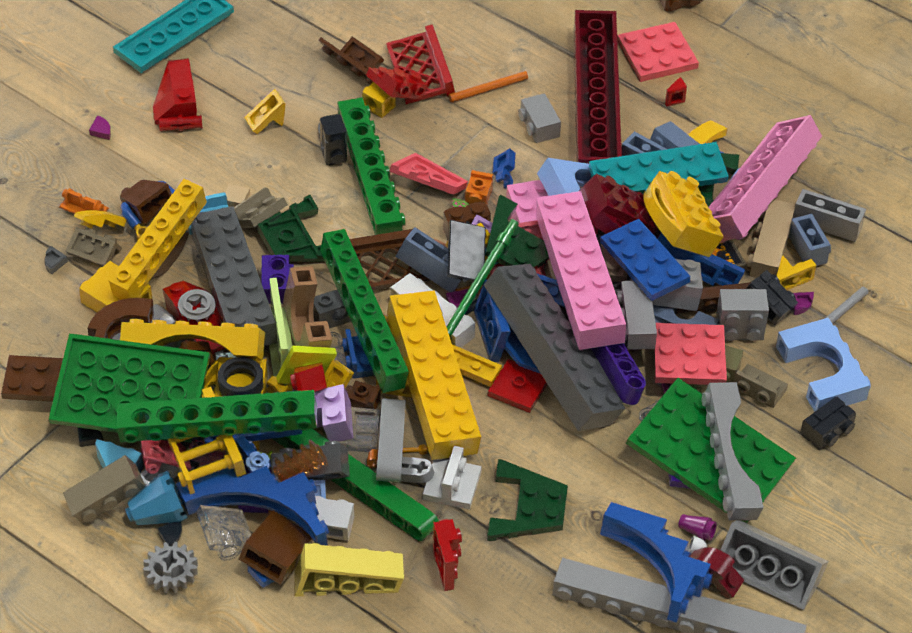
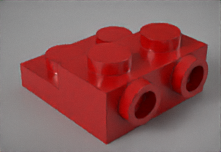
(398, 83)
(446, 551)

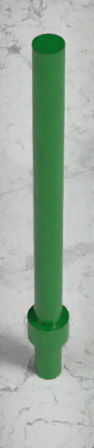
(502, 242)

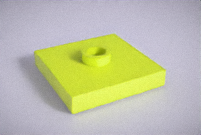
(303, 356)

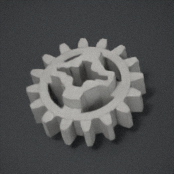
(170, 567)

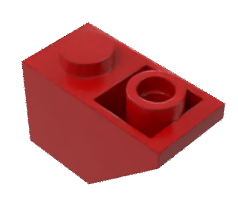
(308, 378)

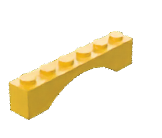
(240, 341)

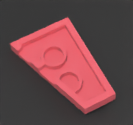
(428, 173)

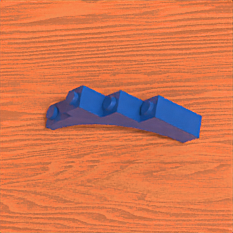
(260, 488)
(668, 554)

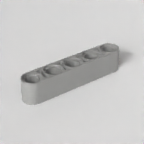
(391, 440)

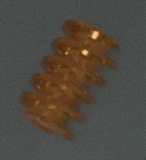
(300, 462)

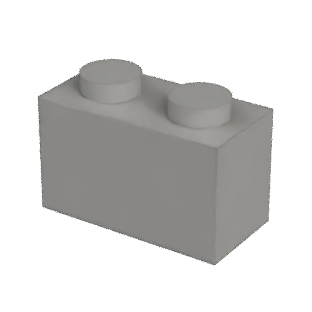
(540, 118)

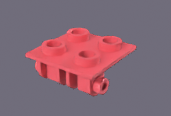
(160, 452)

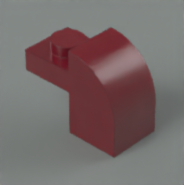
(724, 577)

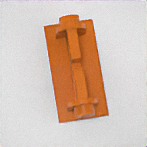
(75, 202)

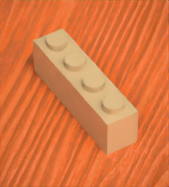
(772, 238)

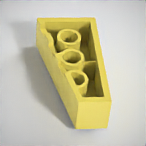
(347, 570)

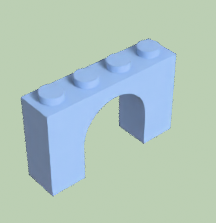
(563, 176)
(824, 341)

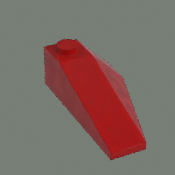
(175, 92)
(172, 295)

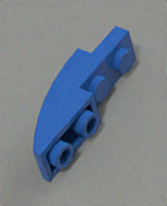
(712, 268)

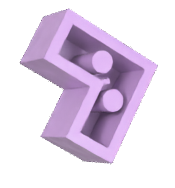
(334, 413)

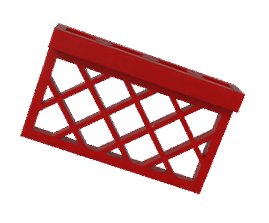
(435, 56)

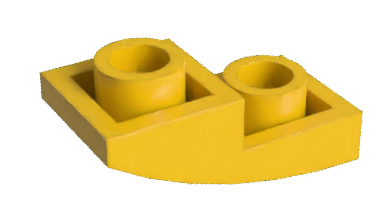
(708, 132)
(95, 217)

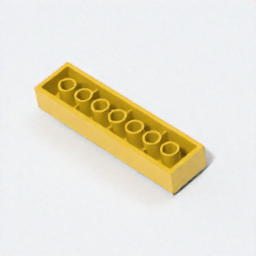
(433, 374)

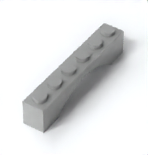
(741, 494)

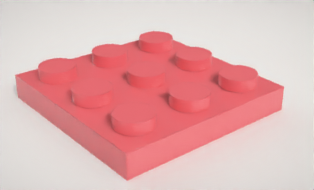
(657, 51)
(690, 353)

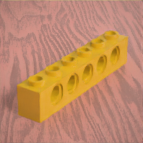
(158, 240)

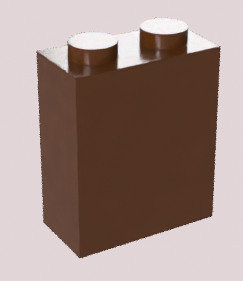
(275, 547)

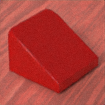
(676, 93)

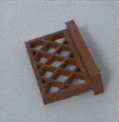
(375, 247)

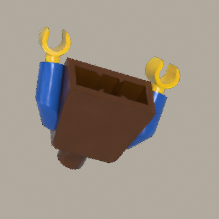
(144, 202)

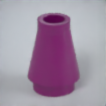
(698, 526)

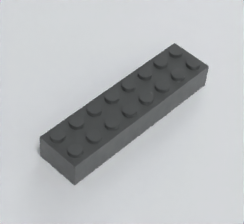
(232, 271)
(553, 347)

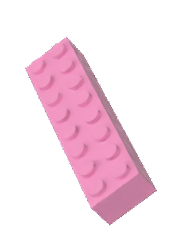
(763, 176)
(580, 271)

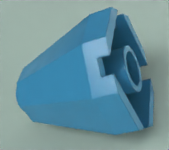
(157, 502)

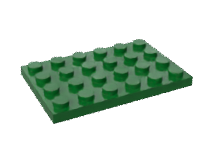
(112, 372)
(679, 443)

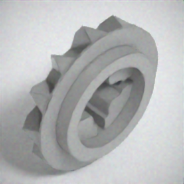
(192, 298)

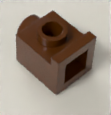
(364, 395)

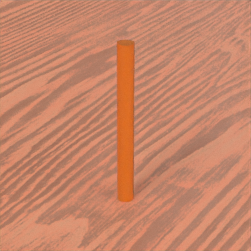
(488, 86)

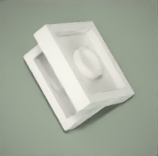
(453, 481)

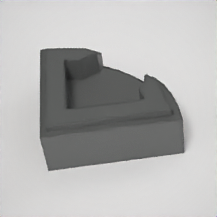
(54, 260)

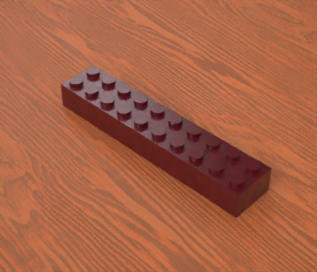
(596, 86)

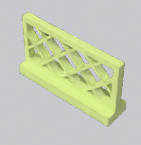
(280, 350)

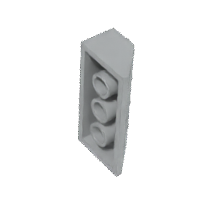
(774, 564)

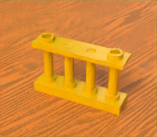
(223, 442)

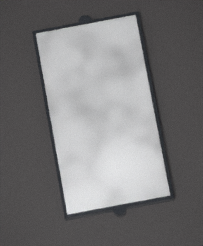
(465, 250)

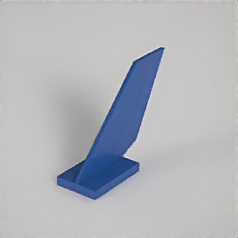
(498, 333)

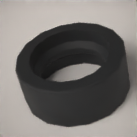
(240, 365)

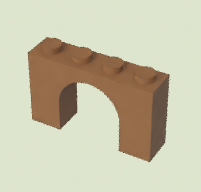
(299, 309)

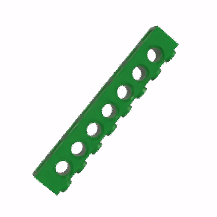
(370, 168)
(364, 311)
(216, 416)

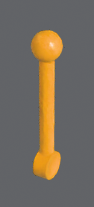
(422, 449)

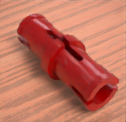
(180, 123)

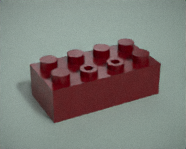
(615, 205)

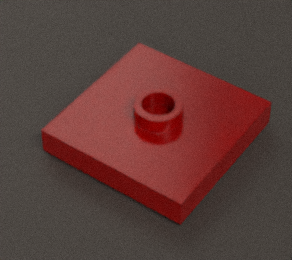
(517, 386)

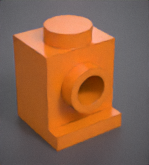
(479, 187)

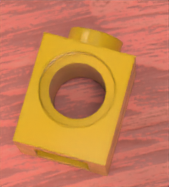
(378, 100)

